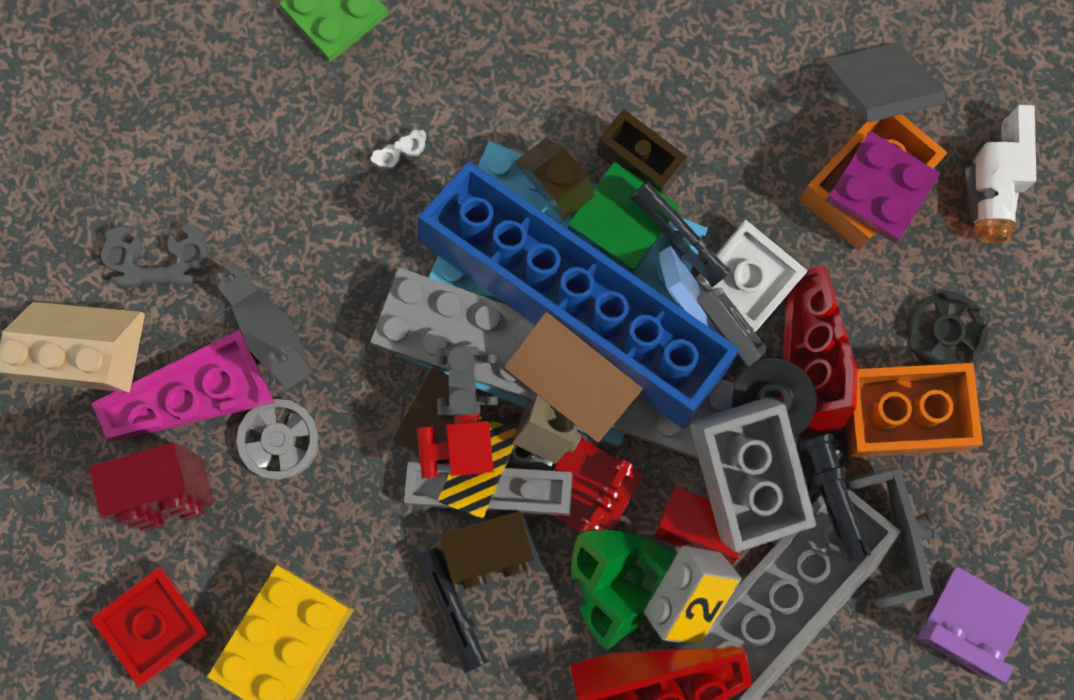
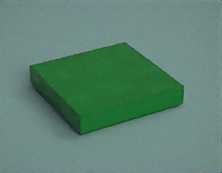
(617, 223)

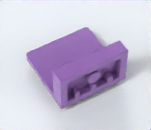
(974, 625)

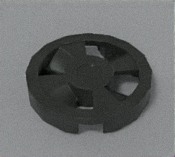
(947, 329)

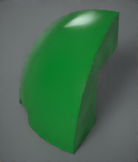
(617, 581)

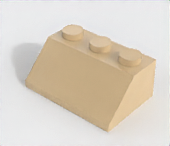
(72, 346)

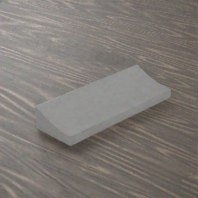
(796, 594)

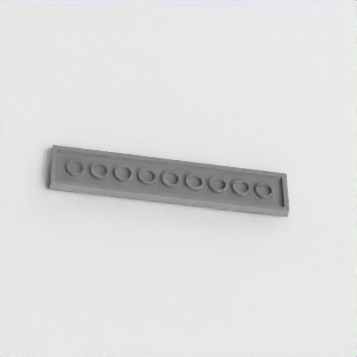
(433, 315)

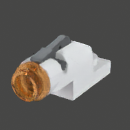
(1000, 174)

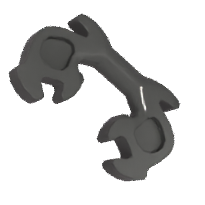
(120, 258)

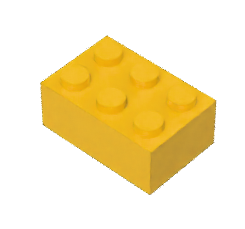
(281, 639)

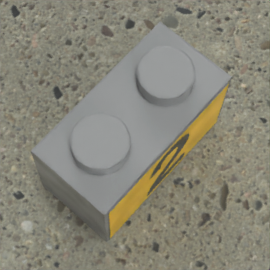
(692, 595)

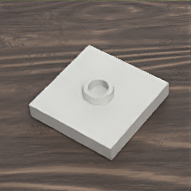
(758, 274)

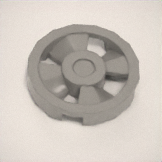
(278, 440)

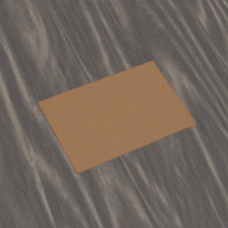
(573, 377)

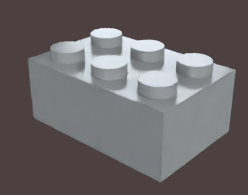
(752, 474)

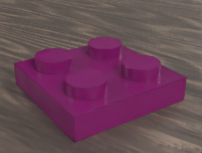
(883, 187)

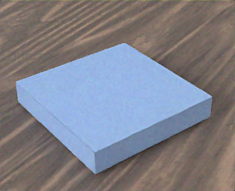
(684, 287)

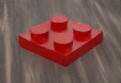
(150, 626)

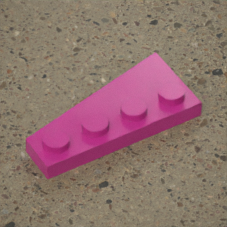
(193, 389)

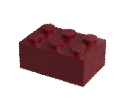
(151, 487)

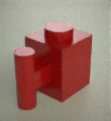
(466, 448)

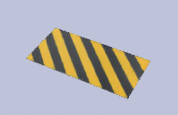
(474, 491)

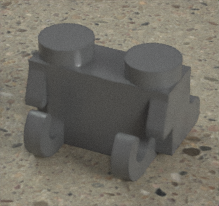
(462, 380)

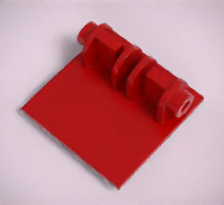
(599, 487)

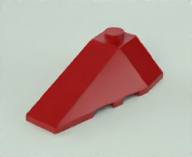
(820, 347)
(663, 675)

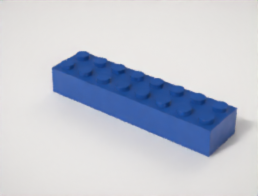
(548, 269)

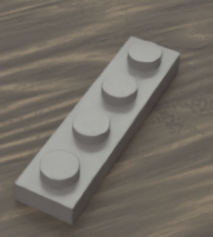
(516, 491)

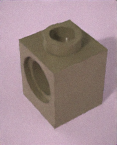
(546, 431)

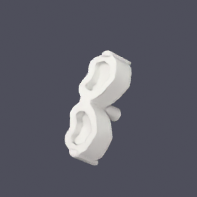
(390, 155)

